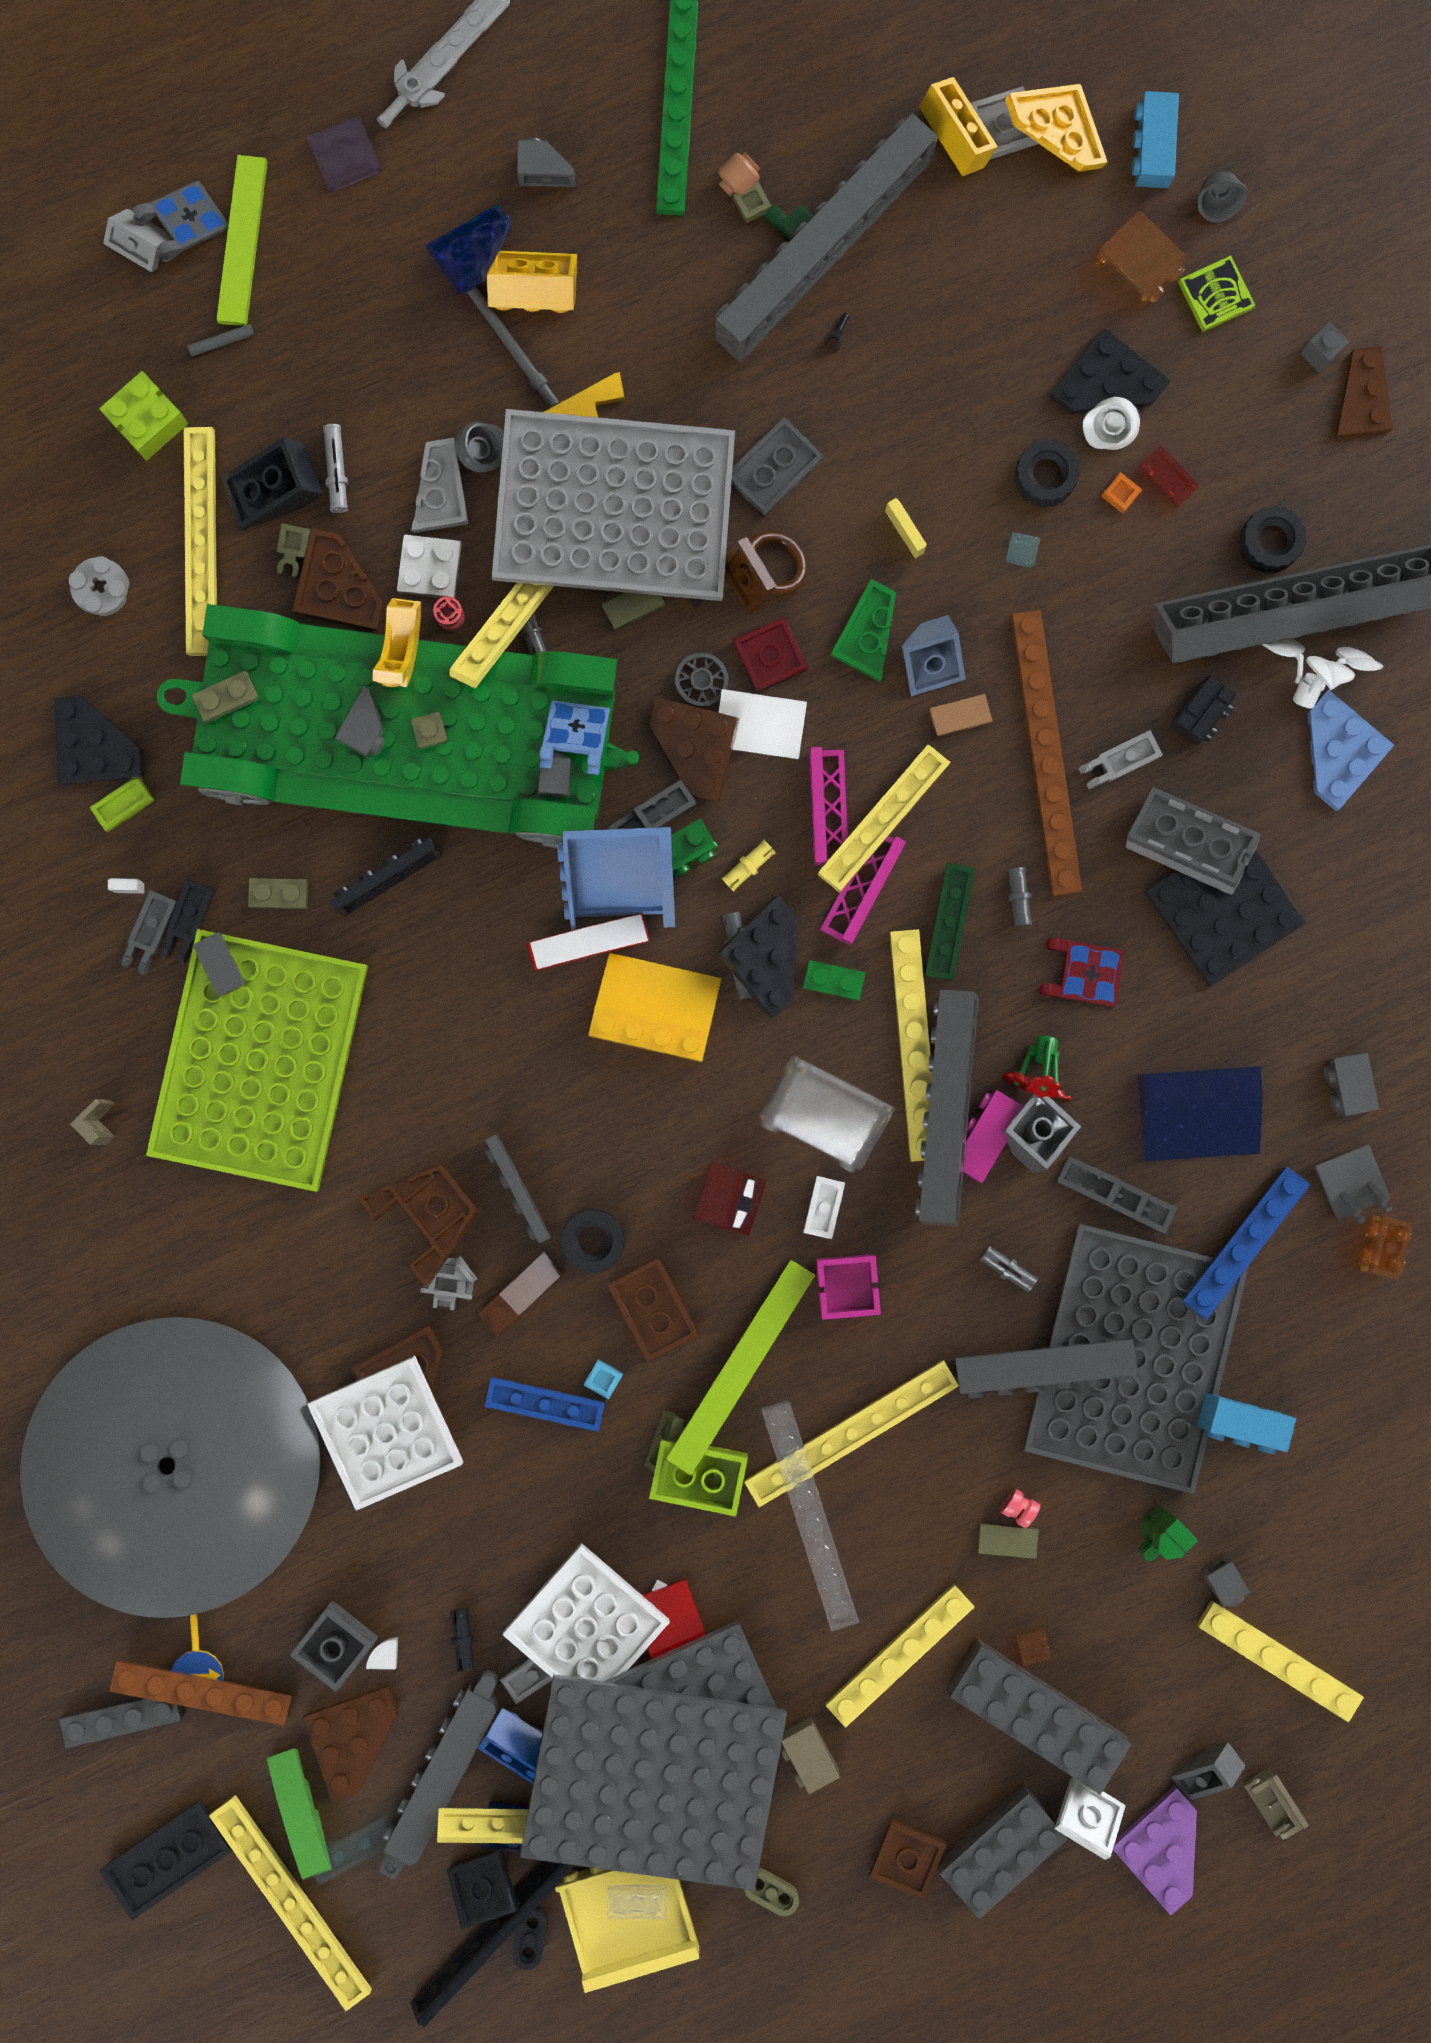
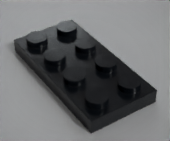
(375, 883)
(165, 1860)

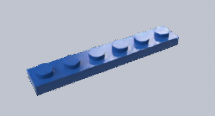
(1245, 1243)

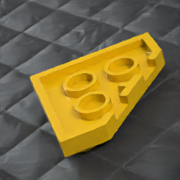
(1060, 123)

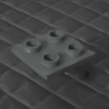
(1353, 1183)

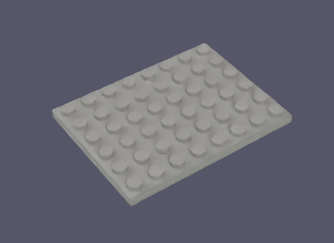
(613, 505)

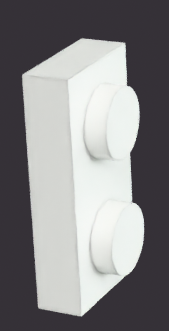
(824, 1207)

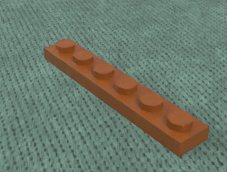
(200, 1692)

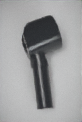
(837, 332)

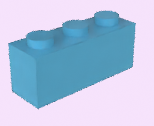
(1155, 139)
(1246, 1424)

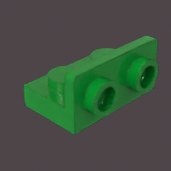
(691, 845)

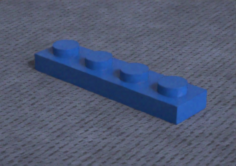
(544, 1404)

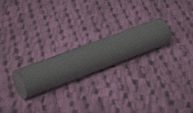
(221, 340)

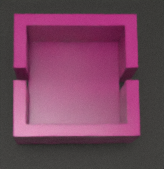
(848, 1286)

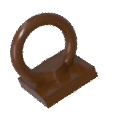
(749, 575)

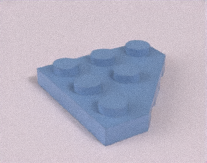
(1342, 749)

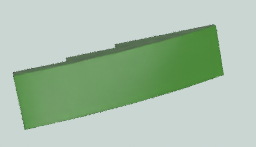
(298, 1814)

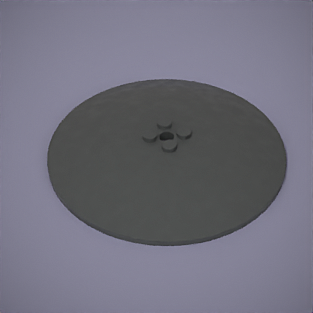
(239, 1477)

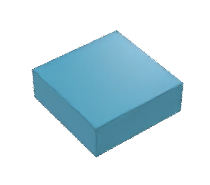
(603, 1379)

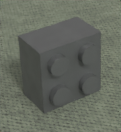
(334, 1646)

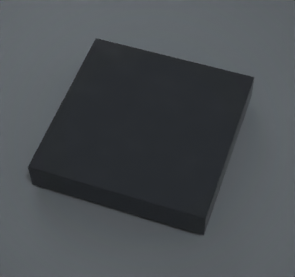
(482, 1889)

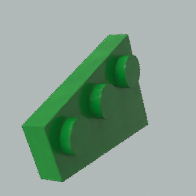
(867, 632)

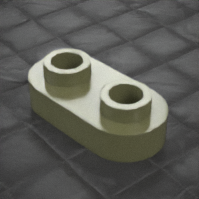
(769, 1893)

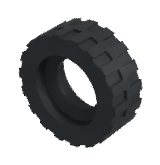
(1062, 457)
(1294, 532)
(582, 1260)

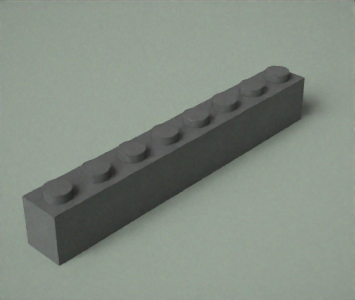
(948, 1108)

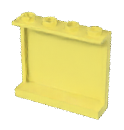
(624, 1948)

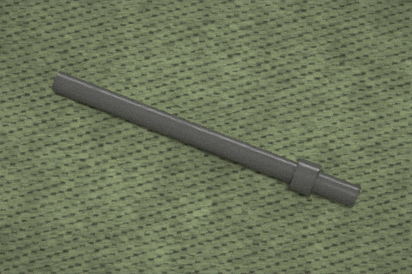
(537, 380)

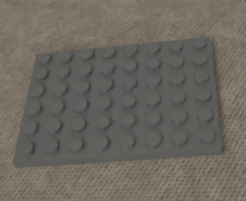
(1145, 1426)
(653, 1782)

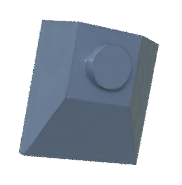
(933, 656)

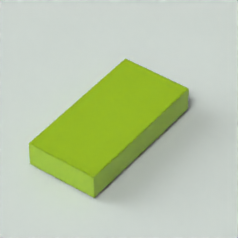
(122, 804)

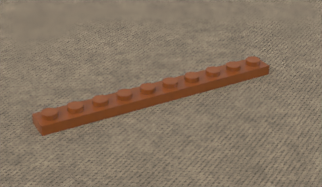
(1046, 753)

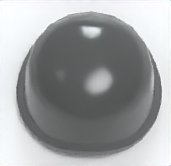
(1221, 196)

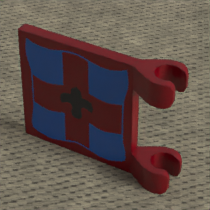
(1089, 973)

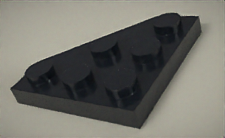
(1107, 372)
(92, 746)
(764, 956)

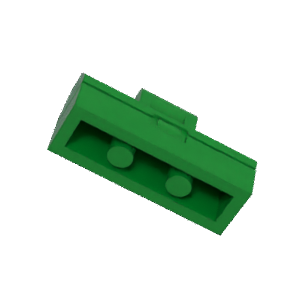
(1164, 1536)

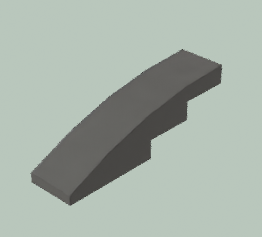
(659, 809)
(1117, 1195)

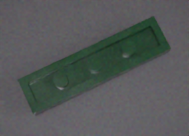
(949, 921)

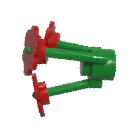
(1045, 1053)

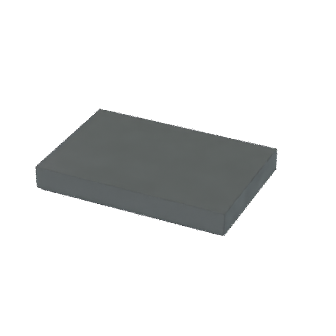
(774, 467)

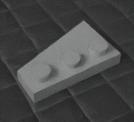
(440, 490)

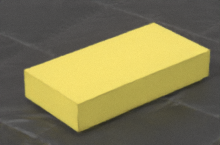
(906, 528)

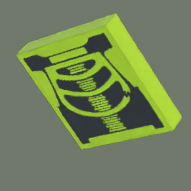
(1216, 294)

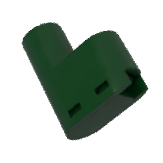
(787, 224)

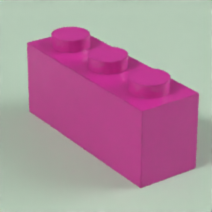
(986, 1135)

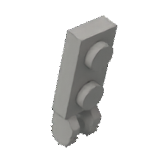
(1123, 759)

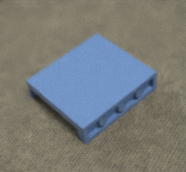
(617, 873)

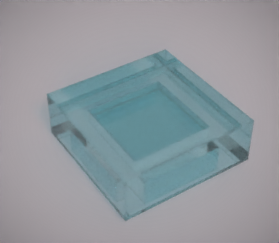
(1022, 550)

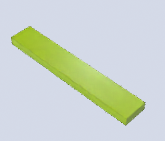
(242, 240)

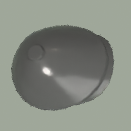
(480, 446)

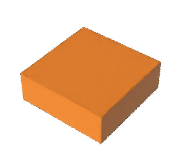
(1121, 492)

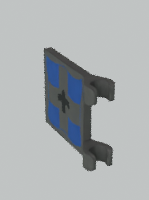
(187, 217)

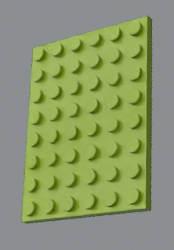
(260, 1068)

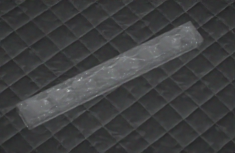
(810, 1515)

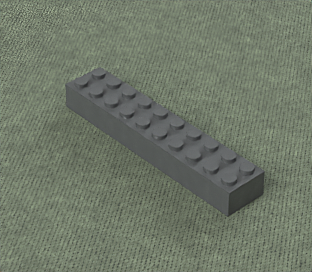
(825, 237)
(1295, 604)

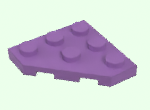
(1162, 1849)

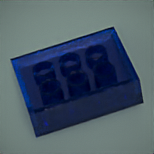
(1201, 1113)

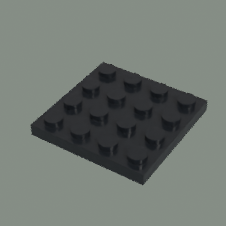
(1221, 928)

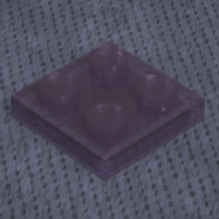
(344, 154)

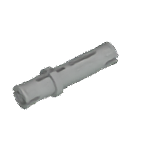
(338, 500)

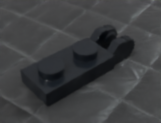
(187, 918)

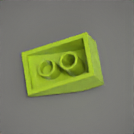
(711, 1487)

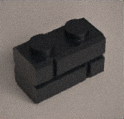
(1203, 710)

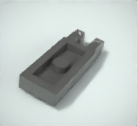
(149, 930)

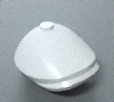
(1111, 424)

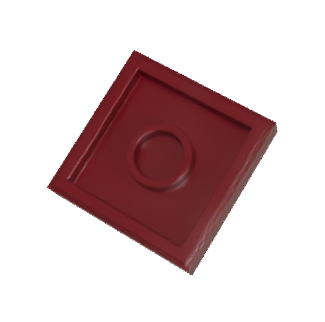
(770, 655)

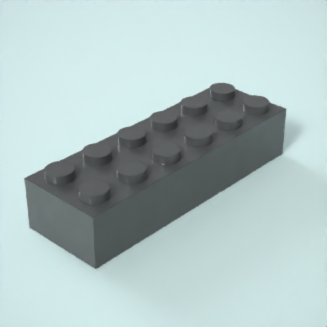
(1038, 1716)

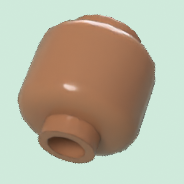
(738, 174)

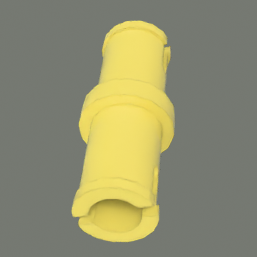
(748, 865)

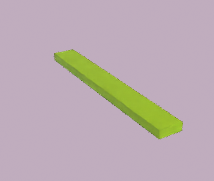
(740, 1368)

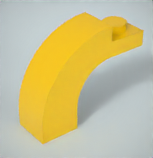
(400, 643)

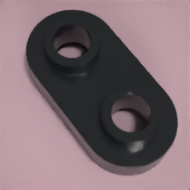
(530, 1936)

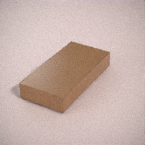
(960, 715)

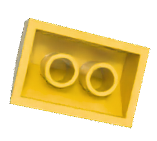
(532, 281)

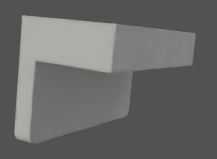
(135, 241)

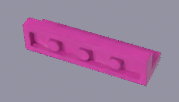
(818, 802)
(870, 896)

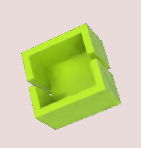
(144, 415)

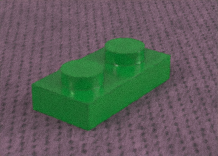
(834, 980)

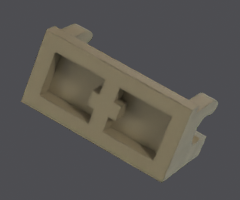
(1275, 1804)

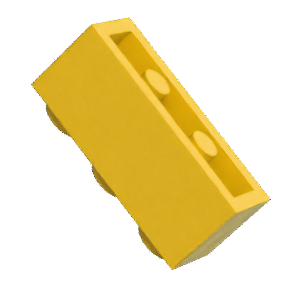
(958, 126)

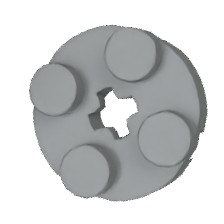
(83, 581)

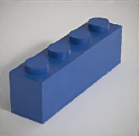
(513, 1743)

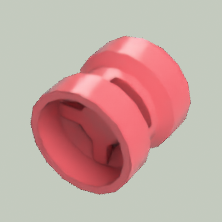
(450, 619)
(1020, 1508)

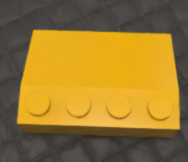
(655, 1007)

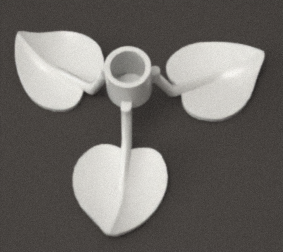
(1328, 672)

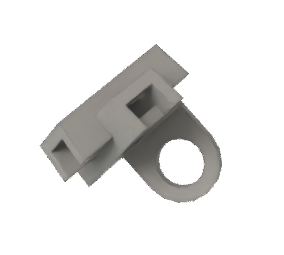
(453, 1279)

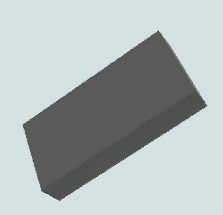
(219, 964)

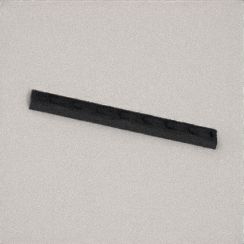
(486, 1942)

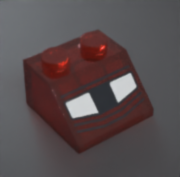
(730, 1199)

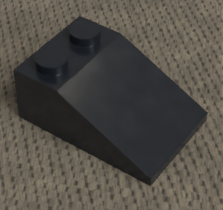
(271, 484)

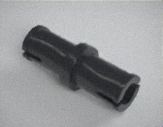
(462, 1639)

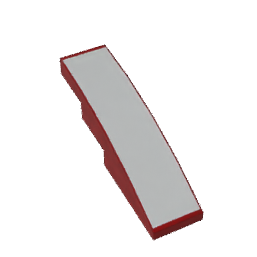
(587, 942)

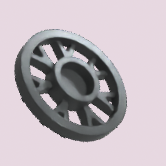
(701, 679)

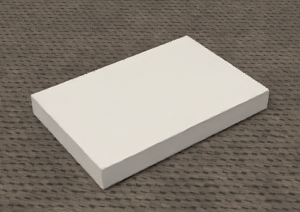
(765, 723)

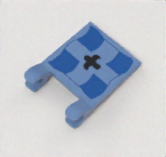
(575, 730)

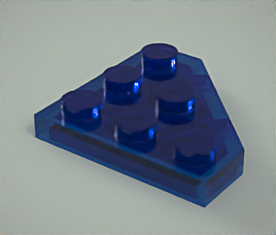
(470, 249)

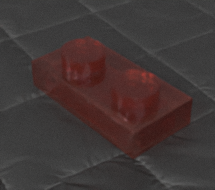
(1168, 476)

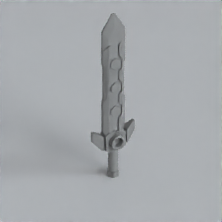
(417, 85)

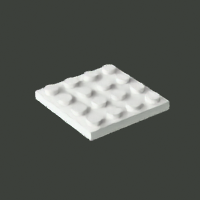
(385, 1433)
(586, 1621)

